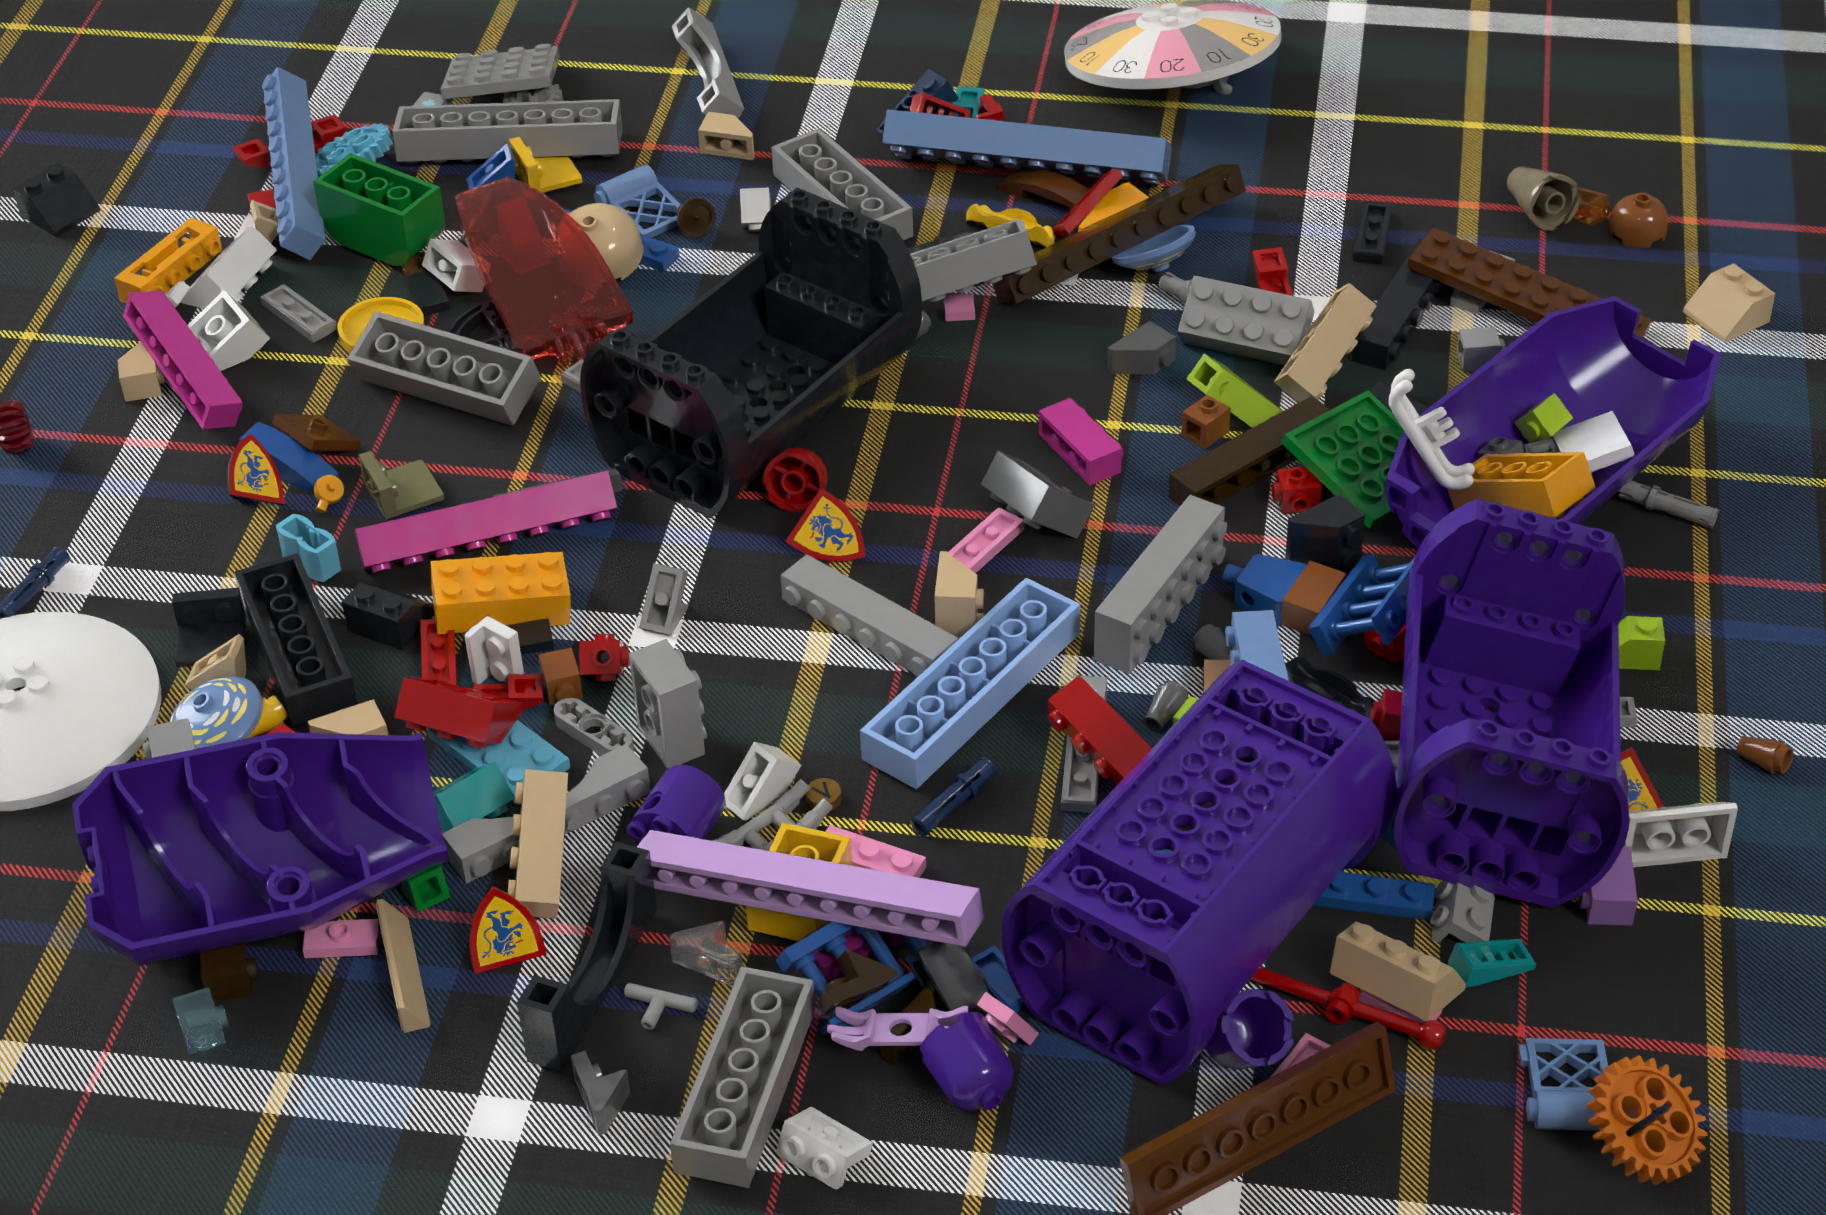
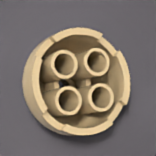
(613, 235)

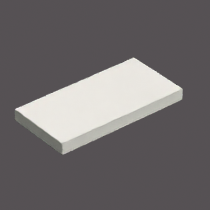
(1598, 438)

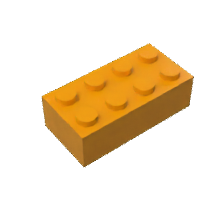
(1529, 482)
(500, 587)

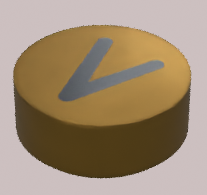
(826, 789)

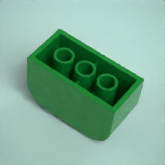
(378, 209)

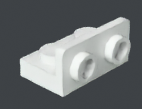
(493, 651)
(821, 1146)

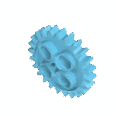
(365, 142)

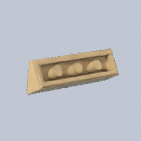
(403, 968)

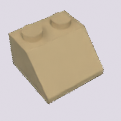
(1730, 303)
(956, 596)

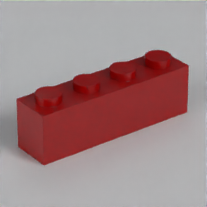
(1096, 729)

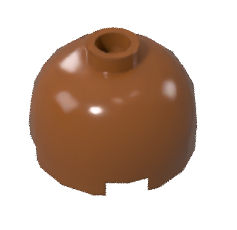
(1639, 220)

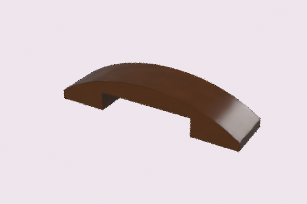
(1045, 184)

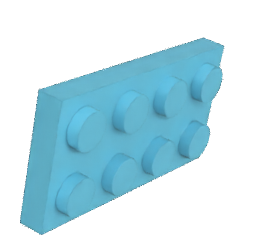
(518, 751)

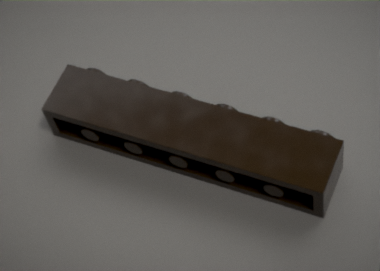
(1242, 459)

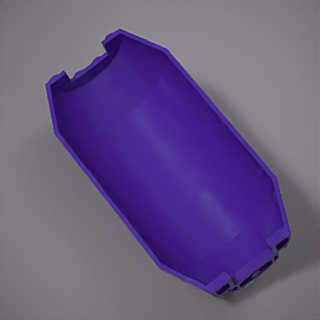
(1593, 368)

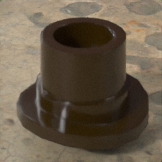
(696, 217)

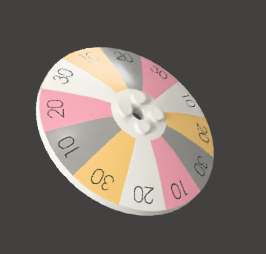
(1172, 44)

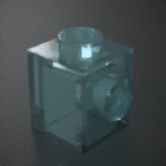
(200, 1020)

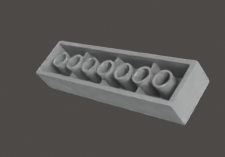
(480, 130)

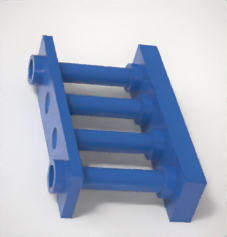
(1355, 599)
(833, 941)

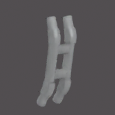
(777, 815)

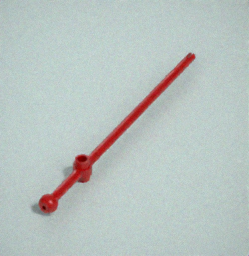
(1344, 1004)

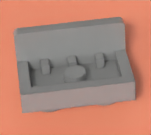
(1462, 912)

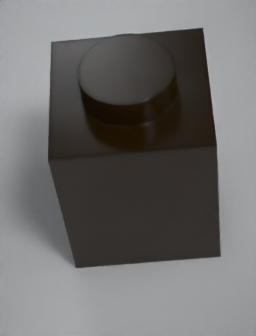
(228, 972)

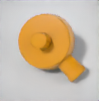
(328, 491)

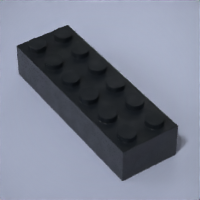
(295, 639)

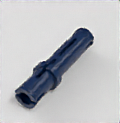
(53, 563)
(979, 773)

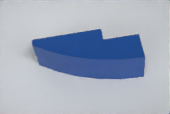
(293, 460)

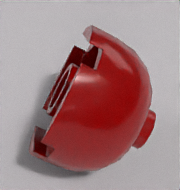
(795, 478)

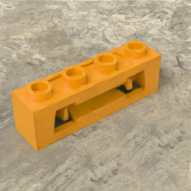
(168, 263)

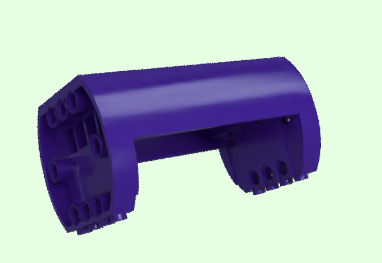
(1523, 623)
(1155, 946)

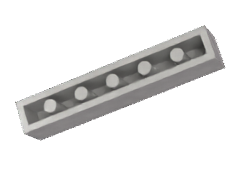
(864, 615)

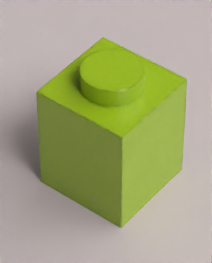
(1543, 419)

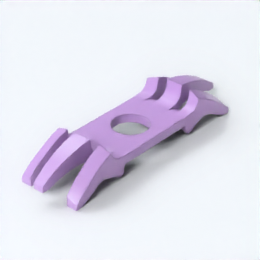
(874, 1028)

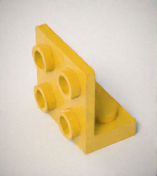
(543, 172)

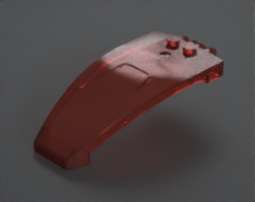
(540, 270)

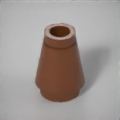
(1766, 753)

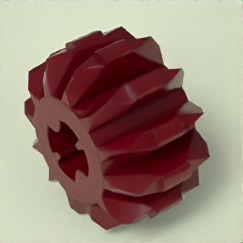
(15, 427)

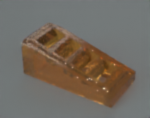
(1592, 207)

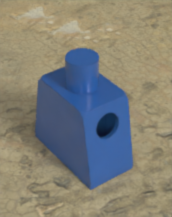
(1263, 583)

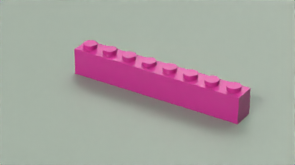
(484, 521)

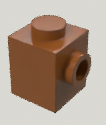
(1205, 421)

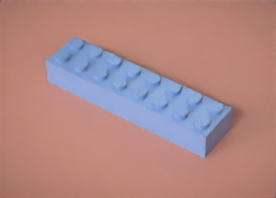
(970, 683)

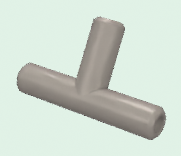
(658, 1000)

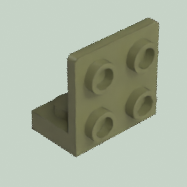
(399, 488)

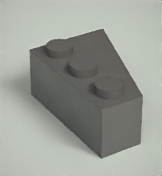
(1035, 496)

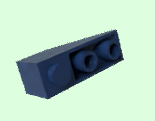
(931, 84)

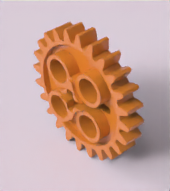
(1667, 1143)

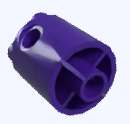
(680, 804)

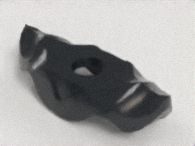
(1328, 685)

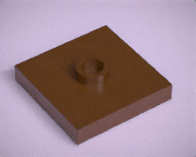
(315, 432)

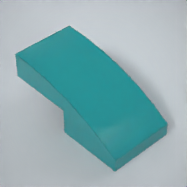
(969, 99)

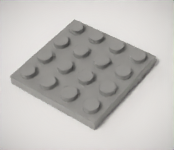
(500, 71)

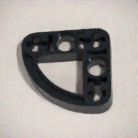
(484, 313)

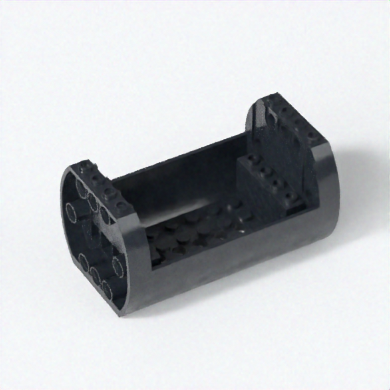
(755, 355)

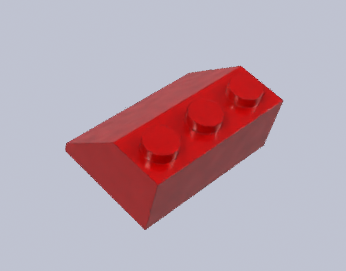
(456, 711)

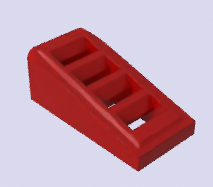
(921, 99)

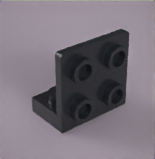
(206, 622)

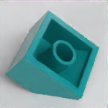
(473, 795)

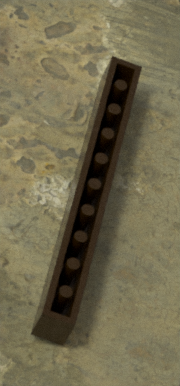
(1122, 231)

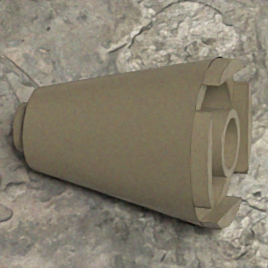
(1544, 196)

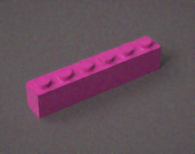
(182, 360)

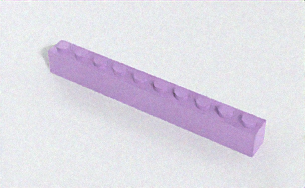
(814, 888)

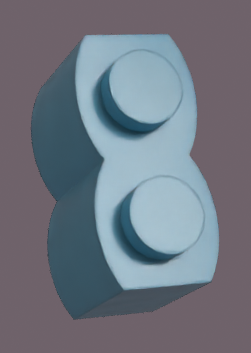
(314, 545)

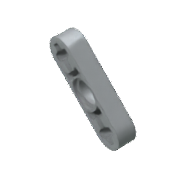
(586, 718)

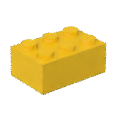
(803, 843)

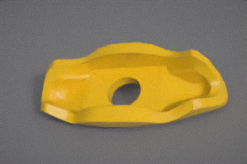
(984, 216)

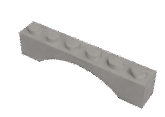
(703, 46)
(611, 783)

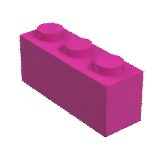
(1080, 441)

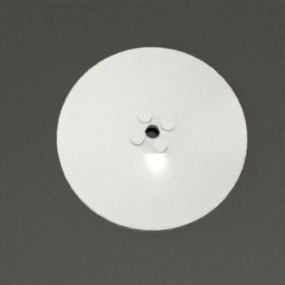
(80, 706)

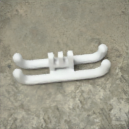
(1428, 434)

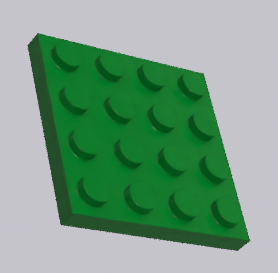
(1351, 452)

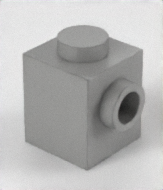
(1477, 347)

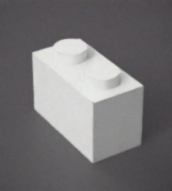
(453, 265)

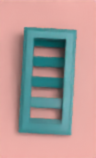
(1467, 960)

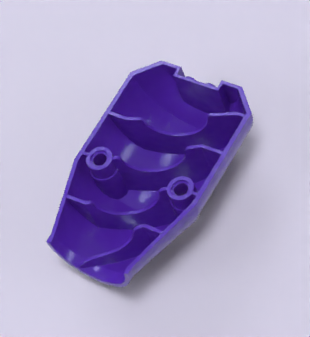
(252, 839)

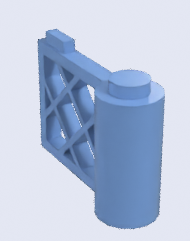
(633, 190)
(1563, 1105)

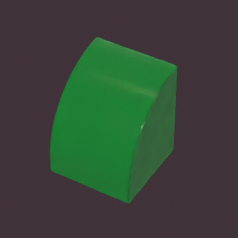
(426, 888)

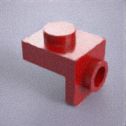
(989, 109)

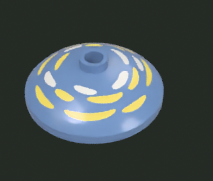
(1158, 250)
(221, 710)

